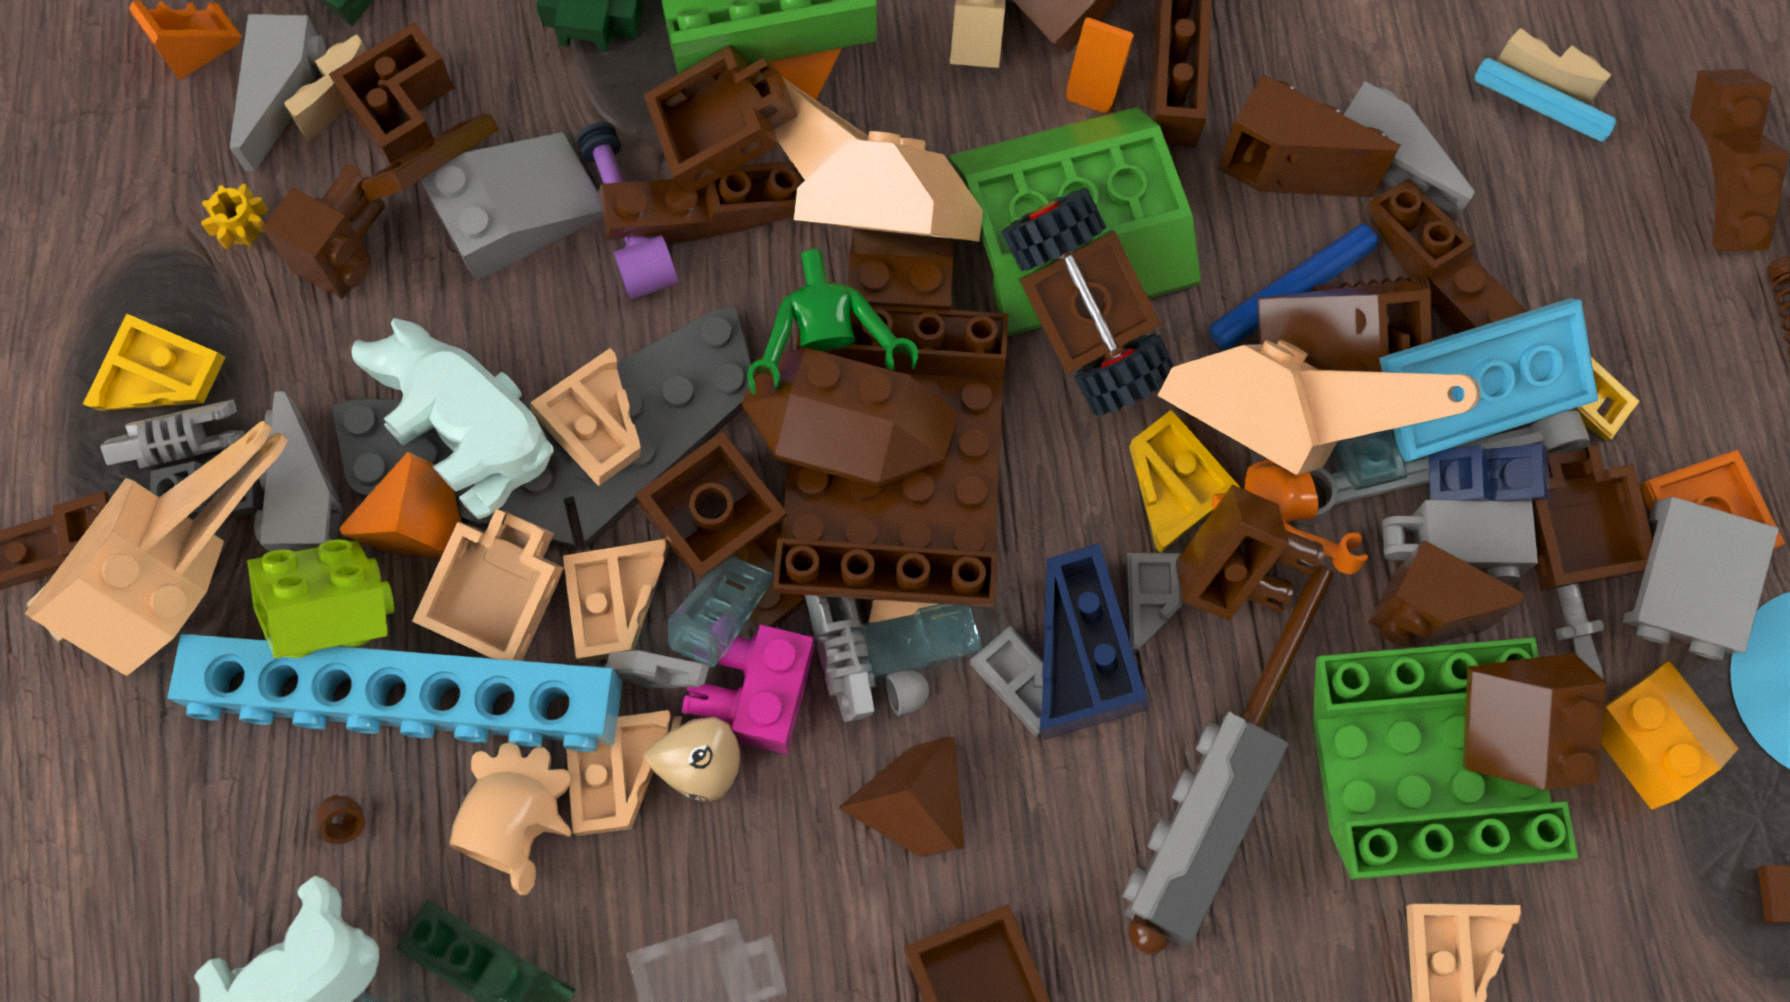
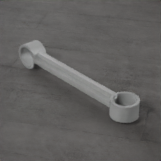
(1558, 432)

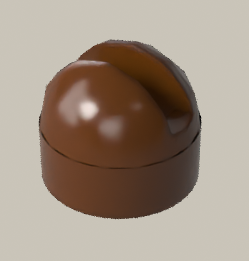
(349, 819)

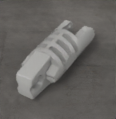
(171, 437)
(843, 655)

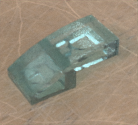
(922, 639)

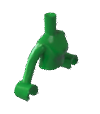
(824, 321)

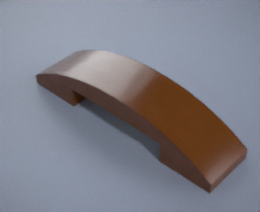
(43, 544)

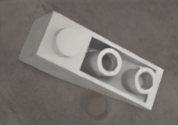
(299, 495)

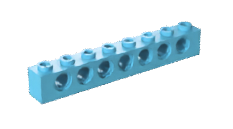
(209, 663)

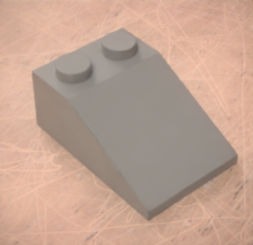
(512, 200)

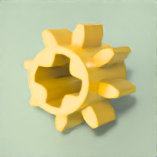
(234, 216)

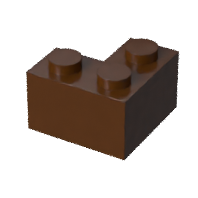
(390, 86)

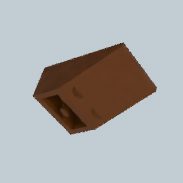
(1303, 146)
(1349, 325)

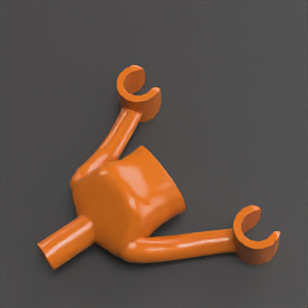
(1297, 502)

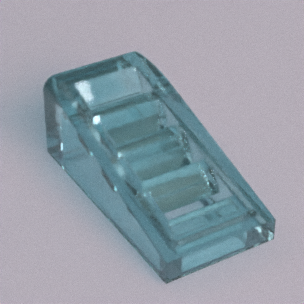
(710, 639)

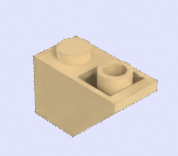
(977, 32)

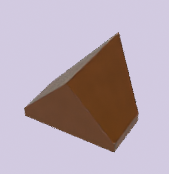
(915, 800)

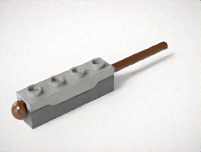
(1215, 802)

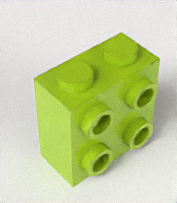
(319, 598)

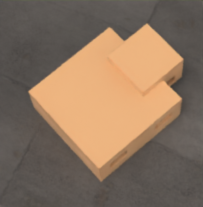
(491, 586)

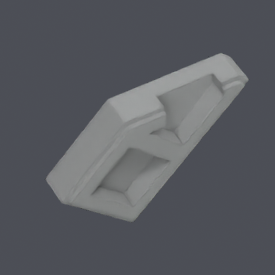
(1151, 594)
(656, 670)
(1014, 675)

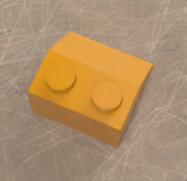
(1664, 737)

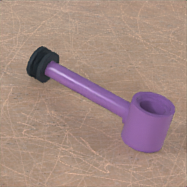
(643, 261)

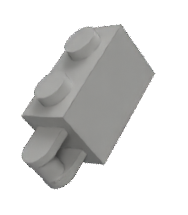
(1485, 534)

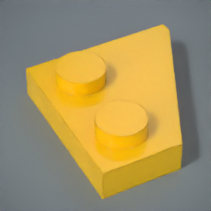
(152, 370)

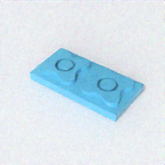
(1525, 372)

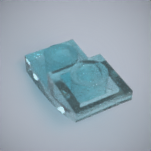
(1370, 459)

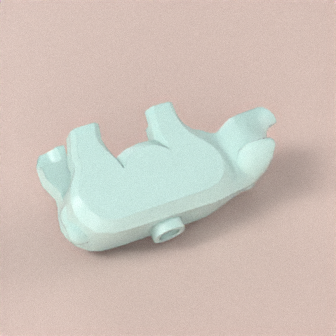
(475, 414)
(315, 963)

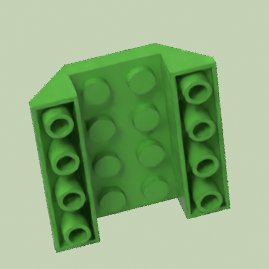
(765, 27)
(1129, 179)
(1396, 772)

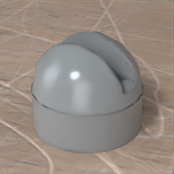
(906, 691)

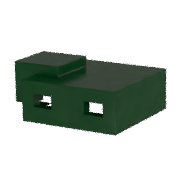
(591, 19)

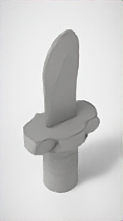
(1578, 626)

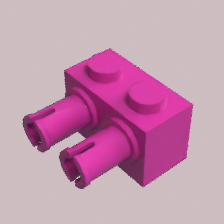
(769, 702)

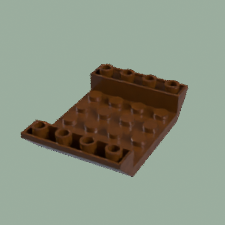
(930, 530)

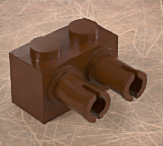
(325, 235)
(1234, 553)

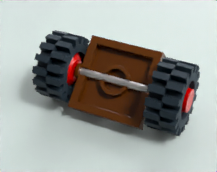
(1089, 302)

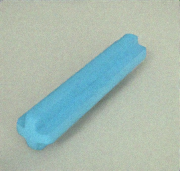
(1545, 99)

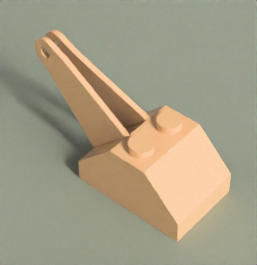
(874, 178)
(1300, 413)
(146, 561)

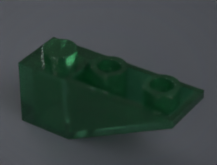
(477, 961)

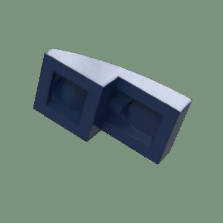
(1490, 474)

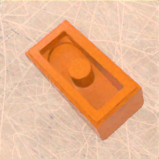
(1099, 65)

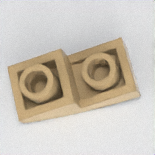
(1571, 74)
(319, 102)

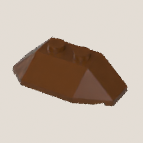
(850, 418)

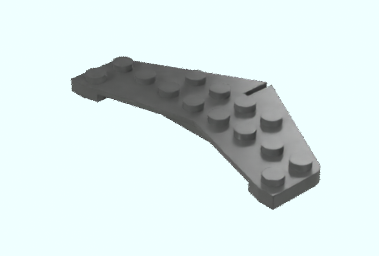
(677, 399)

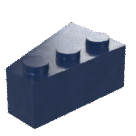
(1087, 651)

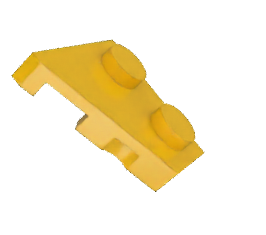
(1175, 478)

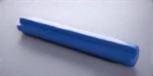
(1314, 271)

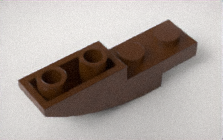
(732, 203)
(1435, 246)

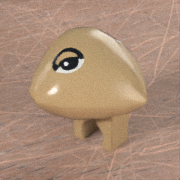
(697, 758)

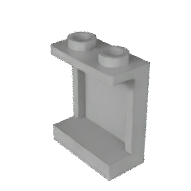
(1702, 578)

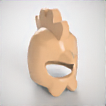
(509, 809)

